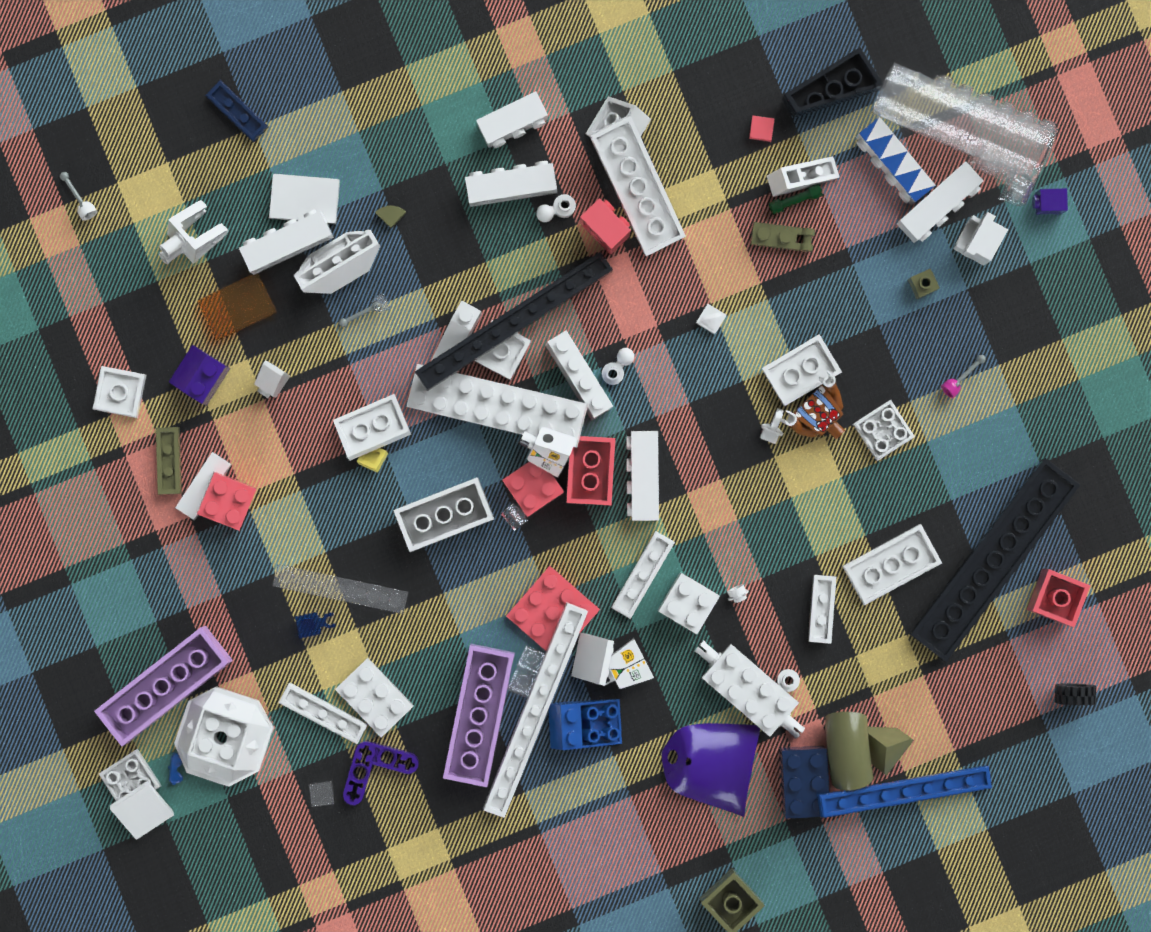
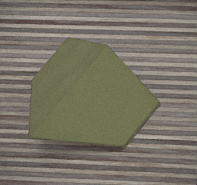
(887, 747)

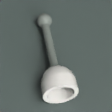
(85, 209)

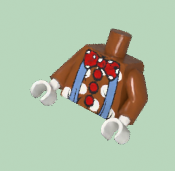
(818, 411)

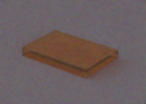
(237, 306)

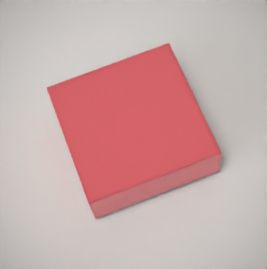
(761, 128)

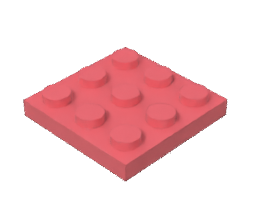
(543, 604)

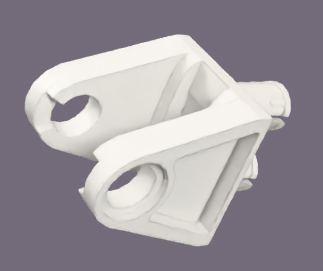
(183, 244)

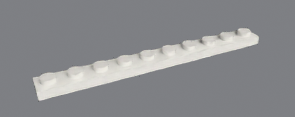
(535, 710)

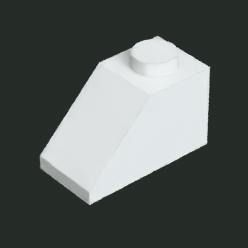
(271, 380)

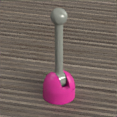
(952, 387)

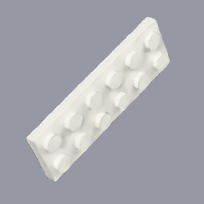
(637, 185)

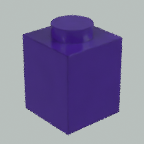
(1050, 201)

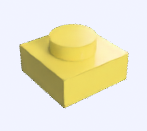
(373, 459)

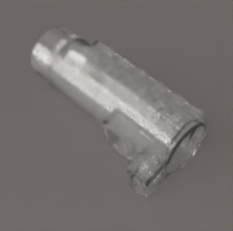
(992, 133)

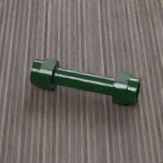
(813, 192)

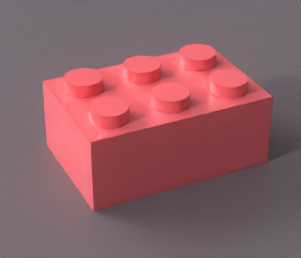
(591, 471)

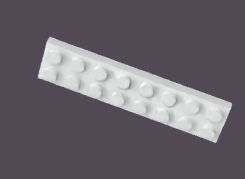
(499, 405)

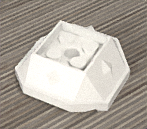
(246, 731)

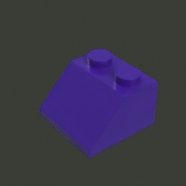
(199, 375)

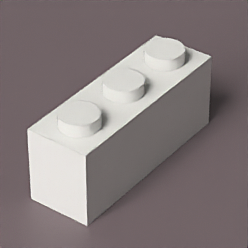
(512, 120)

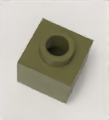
(917, 287)

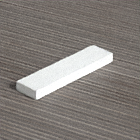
(642, 575)
(323, 713)

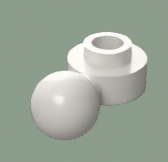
(546, 212)
(624, 357)

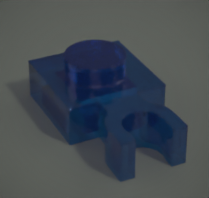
(310, 624)

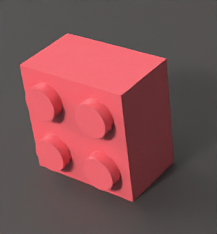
(605, 225)
(532, 487)
(226, 500)
(1058, 597)

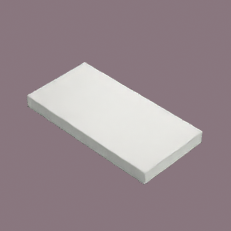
(892, 564)

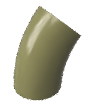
(848, 750)

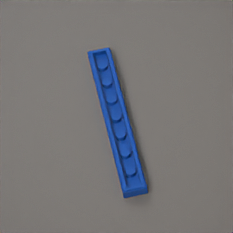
(904, 791)

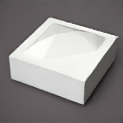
(711, 319)

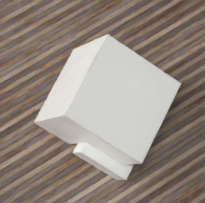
(980, 238)

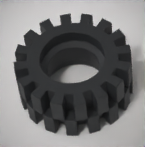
(1075, 694)

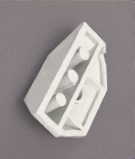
(338, 262)

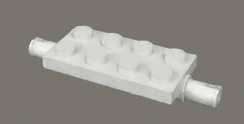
(750, 689)

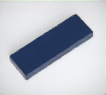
(237, 111)

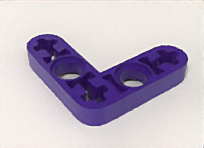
(375, 759)

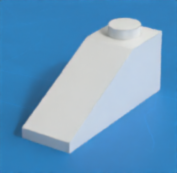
(802, 176)
(459, 328)

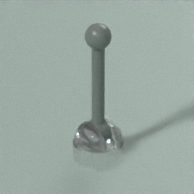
(379, 304)

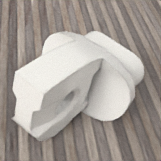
(771, 431)

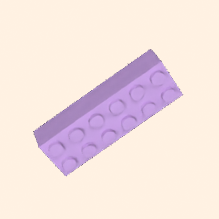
(163, 685)
(478, 715)

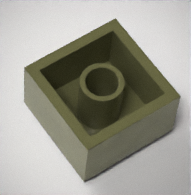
(731, 901)

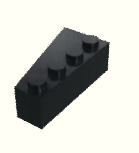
(839, 82)

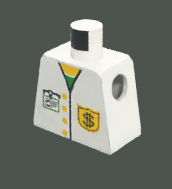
(549, 449)
(628, 666)

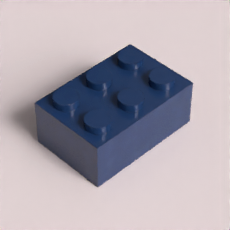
(802, 779)

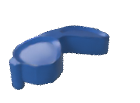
(174, 775)

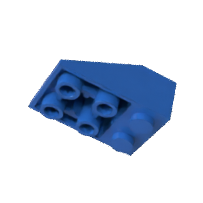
(584, 724)

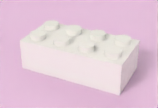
(443, 514)

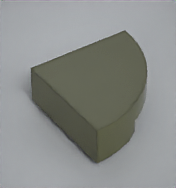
(390, 215)

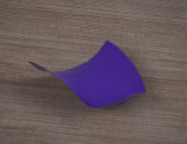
(719, 763)

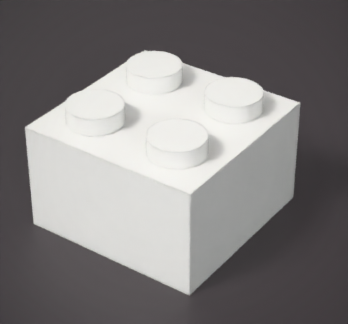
(688, 603)

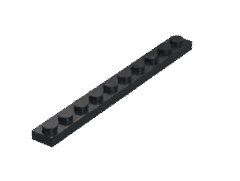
(513, 321)

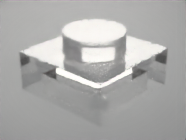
(514, 516)

